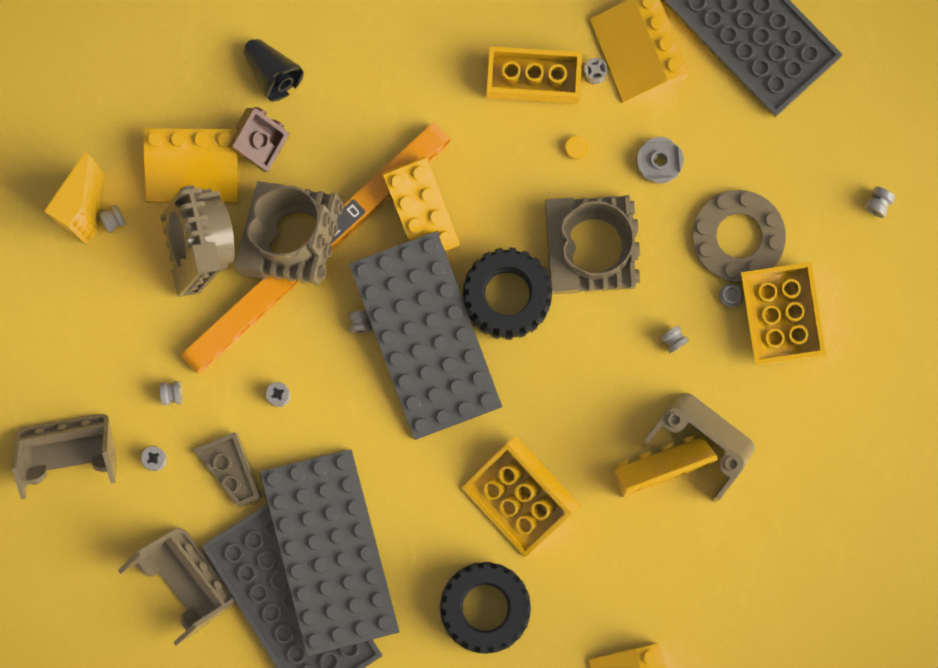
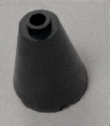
(272, 69)

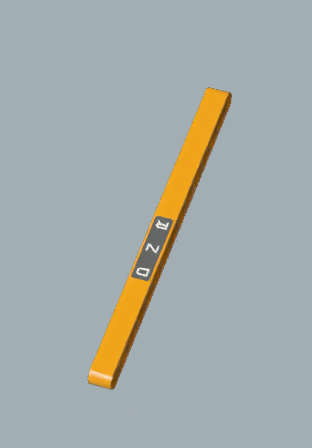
(271, 290)

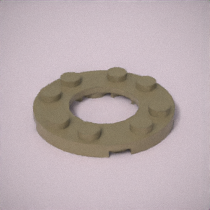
(731, 203)

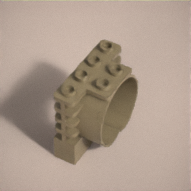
(268, 207)
(563, 216)
(197, 238)

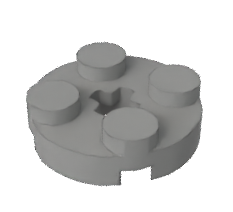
(668, 150)

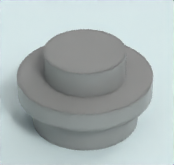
(731, 295)

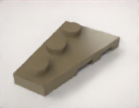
(231, 467)

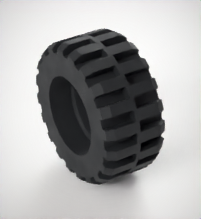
(507, 262)
(452, 607)

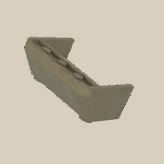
(691, 410)
(61, 446)
(188, 575)

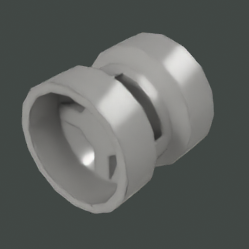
(879, 202)

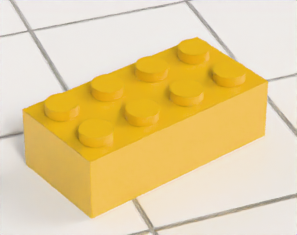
(534, 75)
(419, 202)

